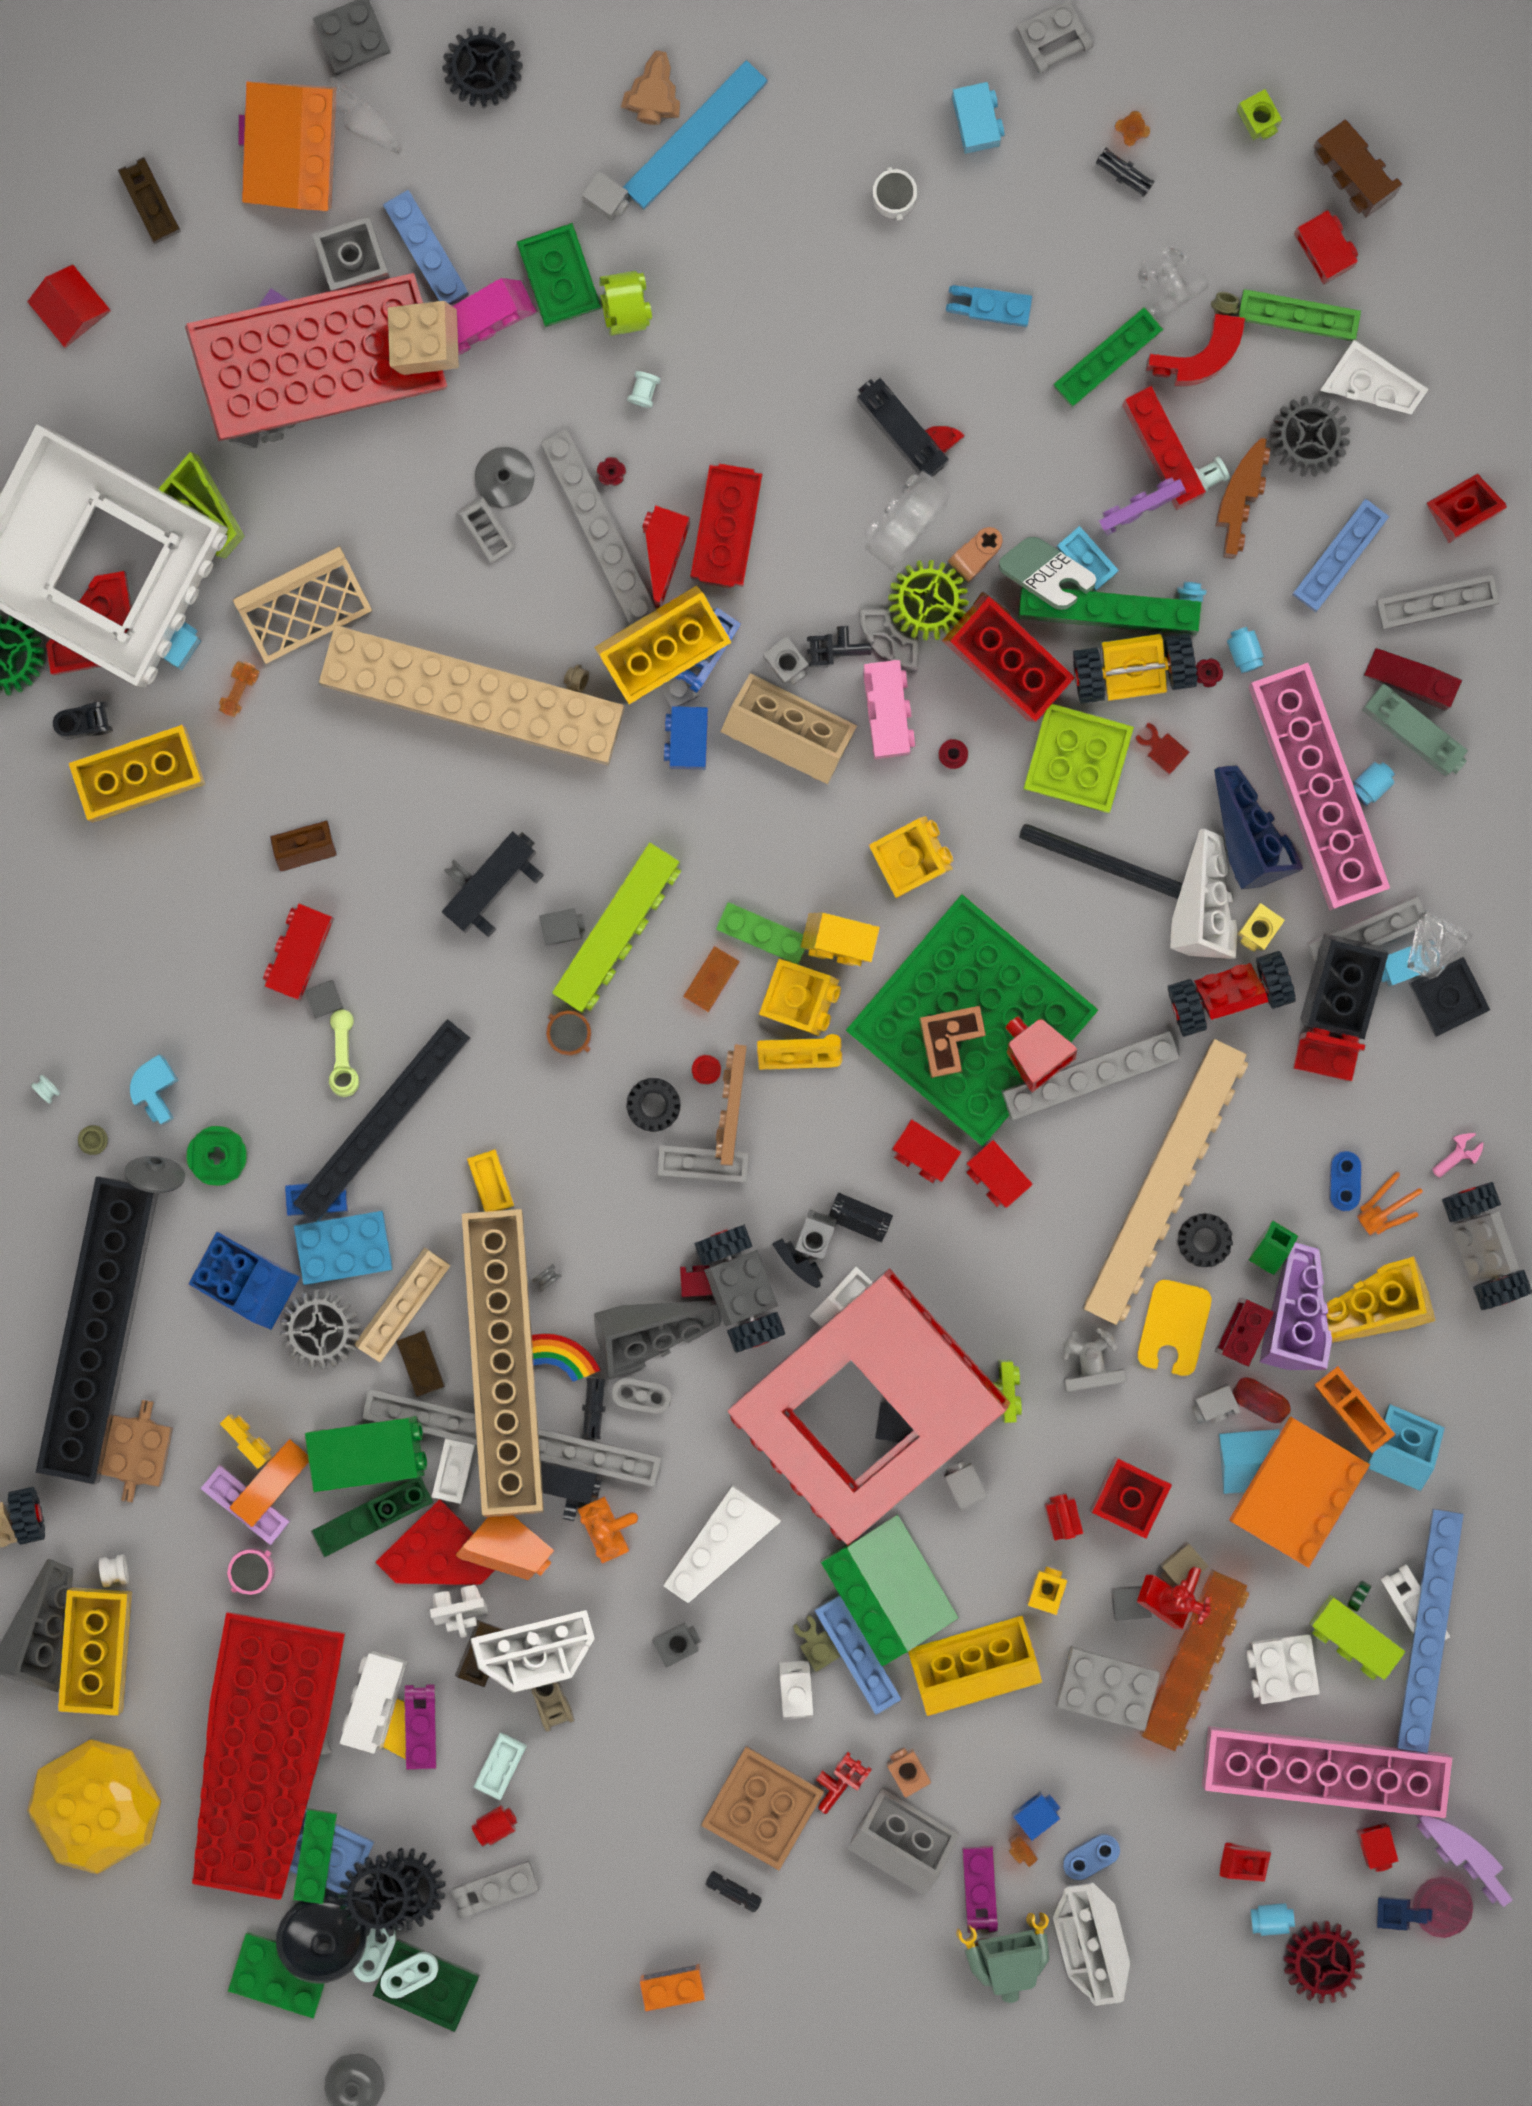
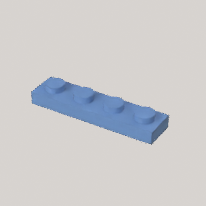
(425, 248)
(1340, 555)
(858, 1655)

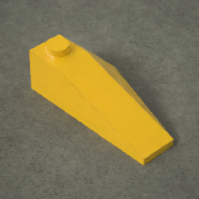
(1383, 1303)

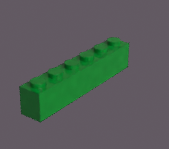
(1116, 611)

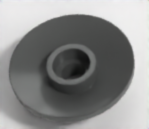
(506, 492)
(154, 1174)

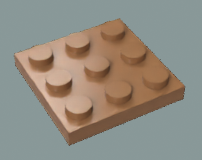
(762, 1808)

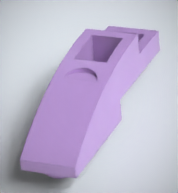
(1458, 1847)

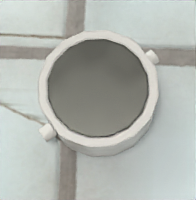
(894, 193)

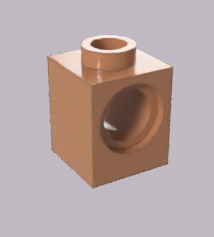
(917, 1781)

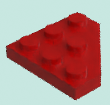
(106, 595)
(429, 1552)

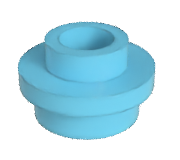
(1191, 591)

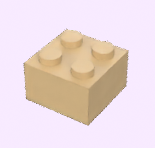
(423, 337)

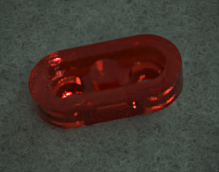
(1261, 1400)

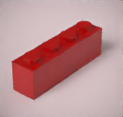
(1162, 444)

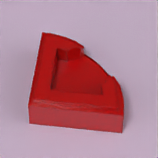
(945, 436)

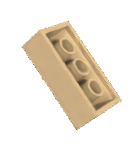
(788, 728)

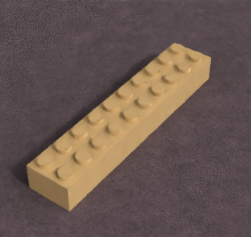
(471, 695)
(502, 1363)

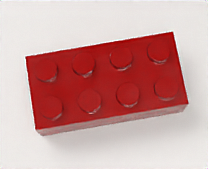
(1008, 659)

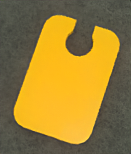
(1178, 1319)

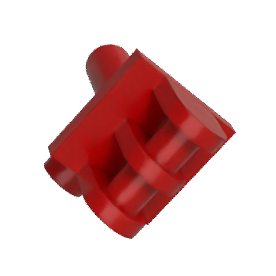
(846, 1778)

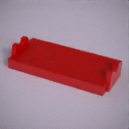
(726, 525)

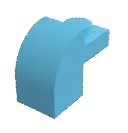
(148, 1083)

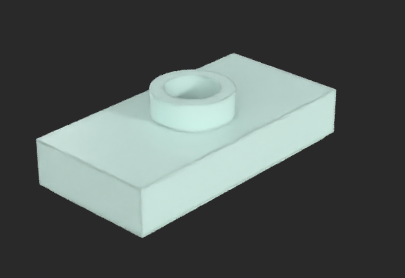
(500, 1766)

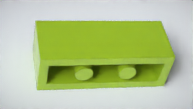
(1356, 1639)

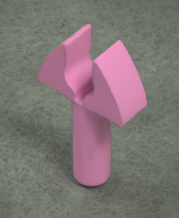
(1458, 1154)

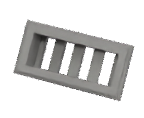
(473, 507)

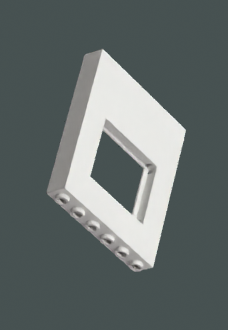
(40, 525)

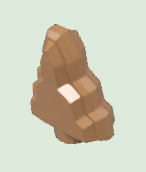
(653, 92)

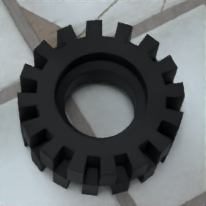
(646, 1087)
(1186, 1240)

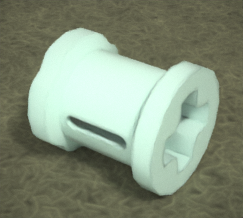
(643, 389)
(1213, 473)

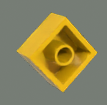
(839, 937)

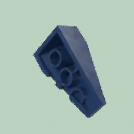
(1253, 843)

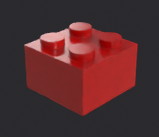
(1130, 1497)

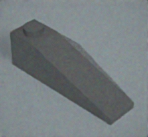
(641, 1331)
(35, 1638)

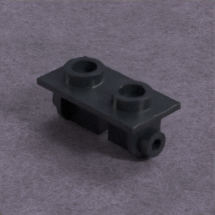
(860, 1217)

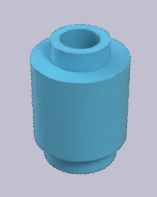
(1245, 650)
(1373, 783)
(1272, 1919)

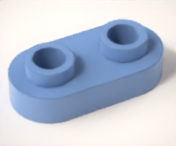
(1090, 1855)

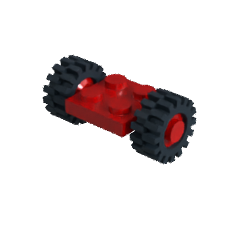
(1231, 992)

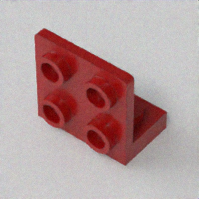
(1327, 1055)

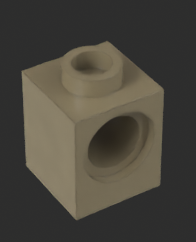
(1179, 1563)

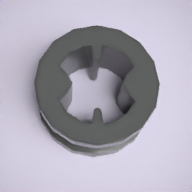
(458, 873)
(546, 1278)

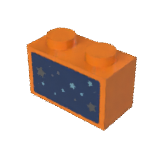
(672, 1987)

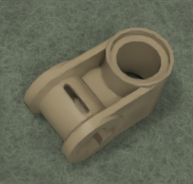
(551, 1704)

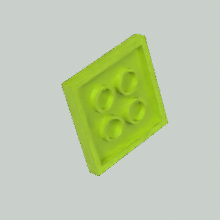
(1078, 758)

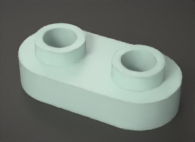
(378, 1953)
(411, 1976)

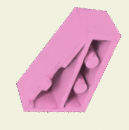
(888, 709)

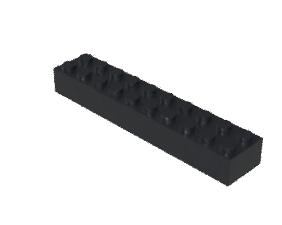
(97, 1331)

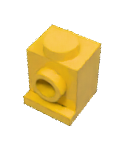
(1047, 1602)

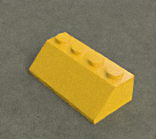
(662, 644)
(975, 1665)

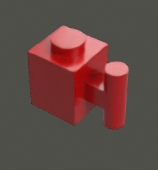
(1063, 1517)

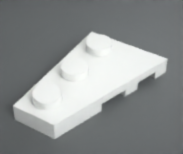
(1374, 380)

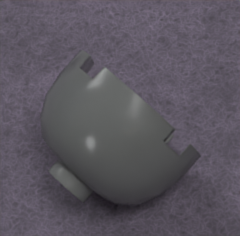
(354, 2081)

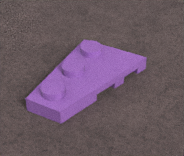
(1166, 492)

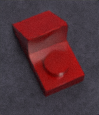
(1244, 1863)

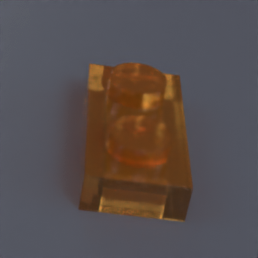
(711, 979)

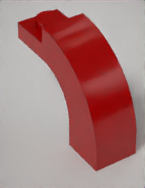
(1193, 370)

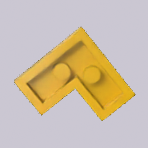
(253, 1448)

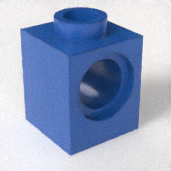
(1037, 1815)

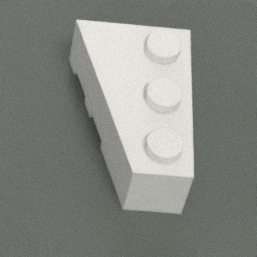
(373, 1702)

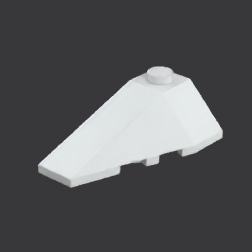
(1202, 912)

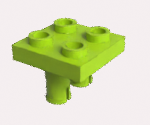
(1008, 1378)

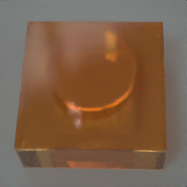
(1021, 1851)

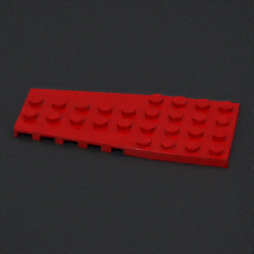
(262, 1750)

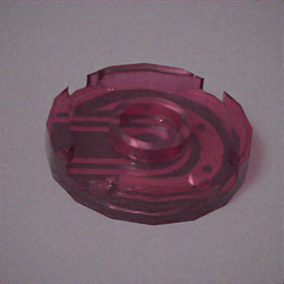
(1450, 1906)

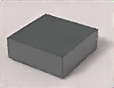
(323, 999)

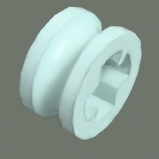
(45, 1089)

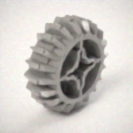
(320, 1343)

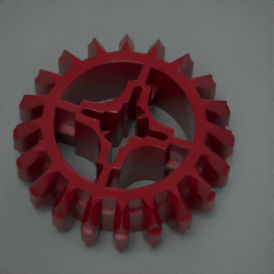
(1318, 1973)

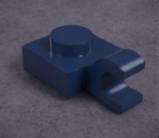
(1396, 1913)

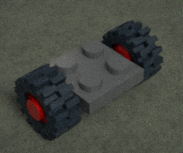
(740, 1288)

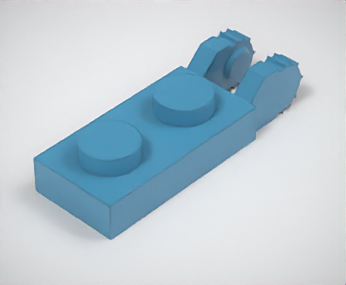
(992, 305)

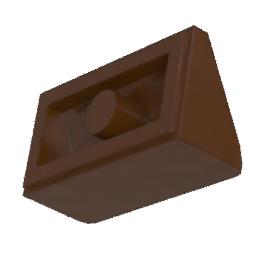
(303, 846)

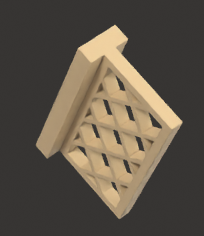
(291, 580)

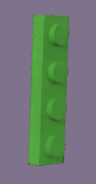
(1299, 315)

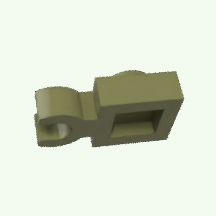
(818, 1647)

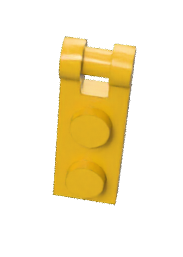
(800, 1053)

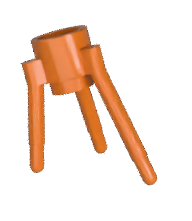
(1374, 1218)

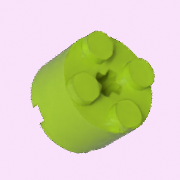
(624, 302)

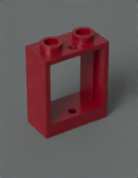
(1251, 1323)

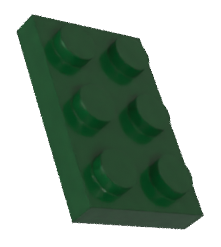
(441, 1999)

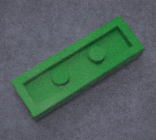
(315, 1856)

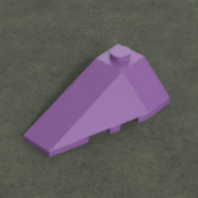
(1299, 1327)

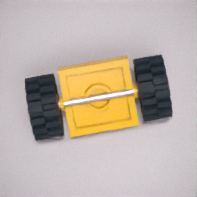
(1134, 667)

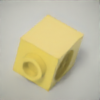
(1271, 921)

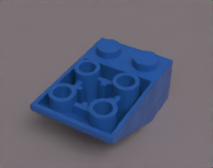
(244, 1281)

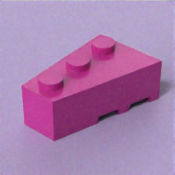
(491, 311)

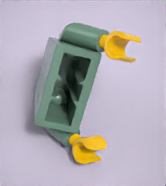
(1011, 1960)

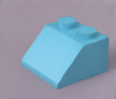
(1411, 1452)

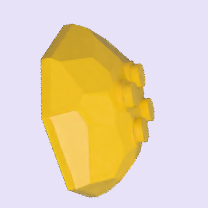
(94, 1806)

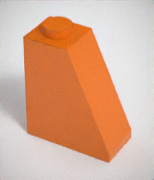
(507, 1547)

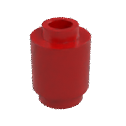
(494, 1825)

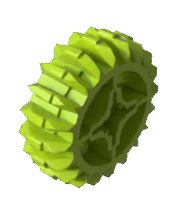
(915, 594)

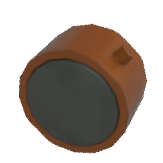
(569, 1033)

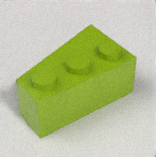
(195, 488)

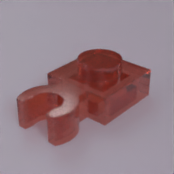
(1165, 752)

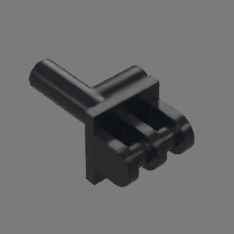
(829, 650)

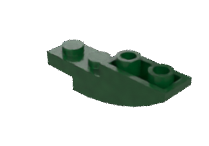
(371, 1516)

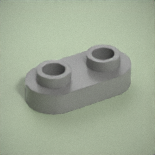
(641, 1395)

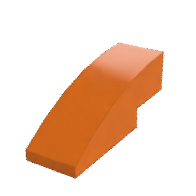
(1354, 1410)
(270, 1483)

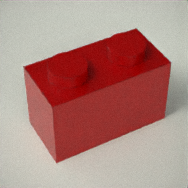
(1326, 246)
(925, 1151)
(998, 1175)

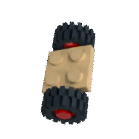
(25, 1519)

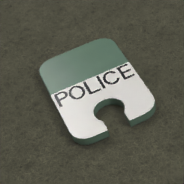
(1042, 570)

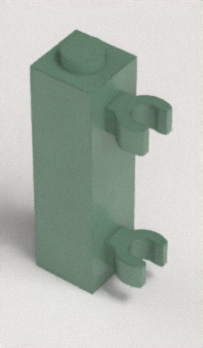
(1415, 731)

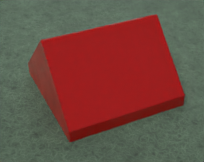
(67, 304)
(1465, 507)

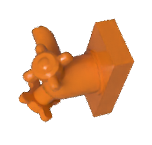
(605, 1529)

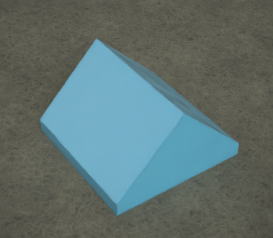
(1242, 1457)

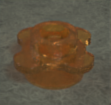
(1141, 130)

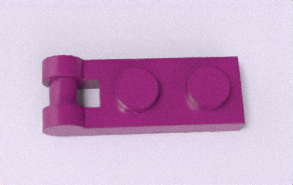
(420, 1728)
(980, 1887)

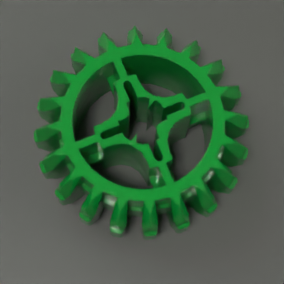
(15, 679)

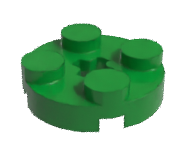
(205, 1143)

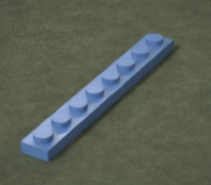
(1429, 1630)

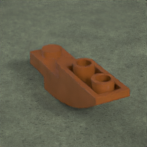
(1242, 487)

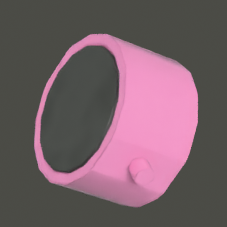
(251, 1571)

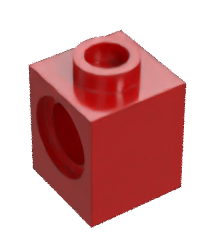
(1377, 1847)

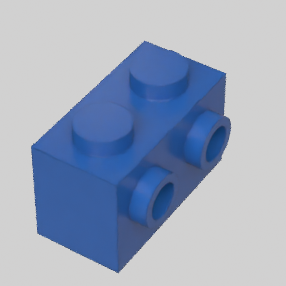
(688, 738)

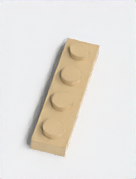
(402, 1305)

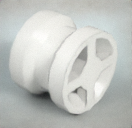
(113, 1570)

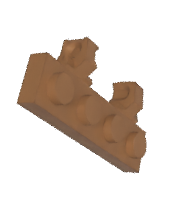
(732, 1091)

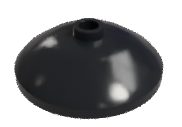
(308, 1927)

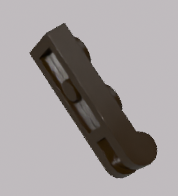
(149, 201)

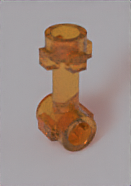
(245, 675)

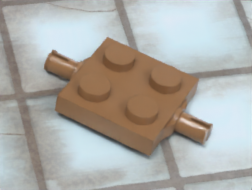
(137, 1450)

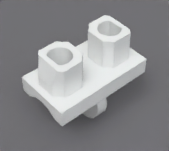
(458, 1613)

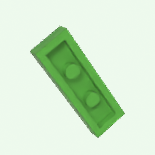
(761, 933)

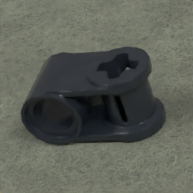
(84, 721)

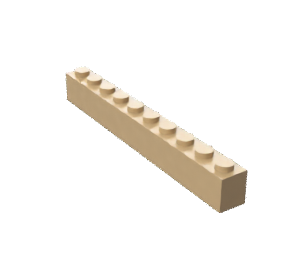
(1164, 1182)

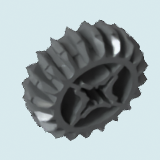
(1300, 426)

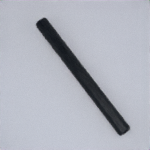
(1100, 860)

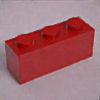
(298, 951)

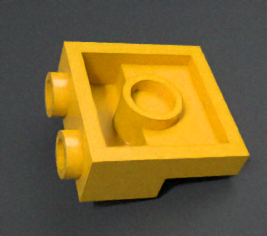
(912, 856)
(800, 997)

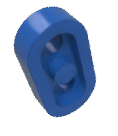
(1344, 1181)

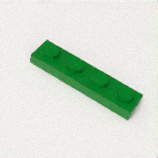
(1108, 357)

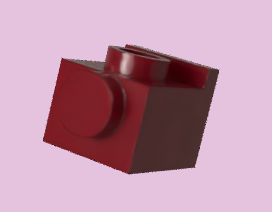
(695, 1282)

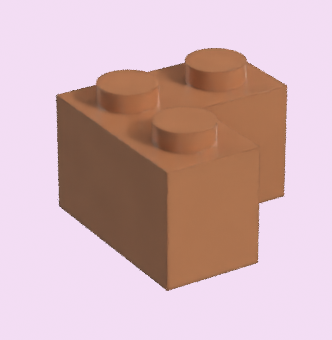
(943, 1031)

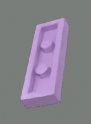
(226, 1488)

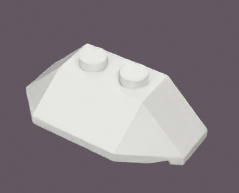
(535, 1652)
(1092, 1943)

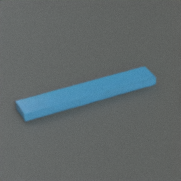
(695, 134)

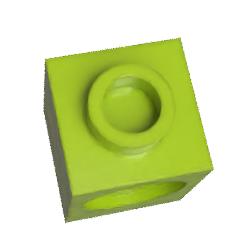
(1259, 102)

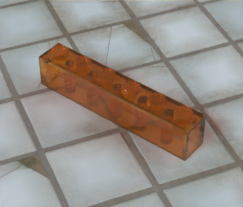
(1193, 1661)

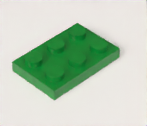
(265, 1979)

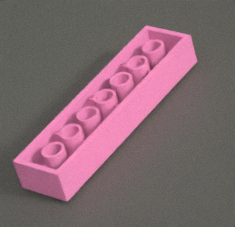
(1318, 786)
(1326, 1772)

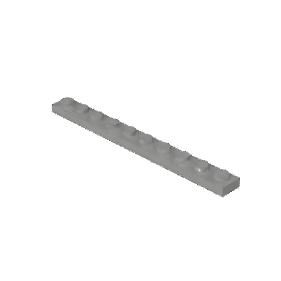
(606, 543)
(554, 1446)

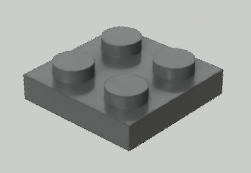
(351, 35)

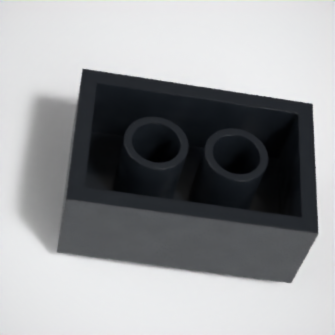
(1344, 986)

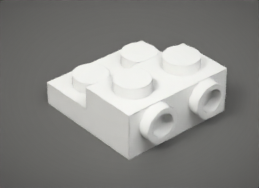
(1283, 1668)

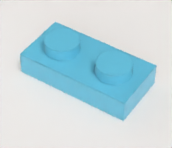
(1086, 553)

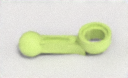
(341, 1023)

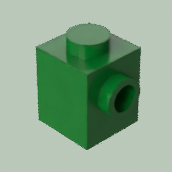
(1270, 1253)

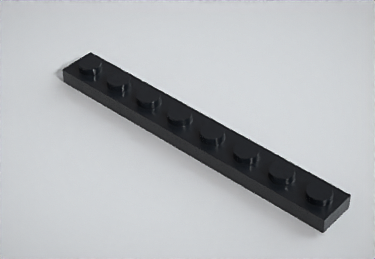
(382, 1121)

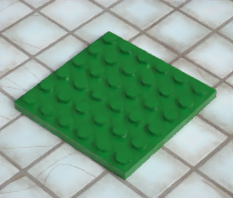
(958, 967)

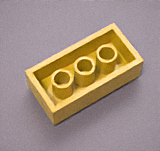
(136, 773)
(94, 1651)

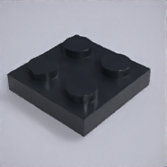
(1450, 997)

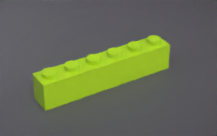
(616, 928)

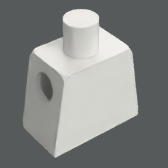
(796, 1690)

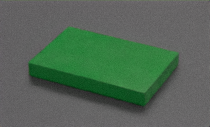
(559, 275)

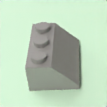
(903, 1842)

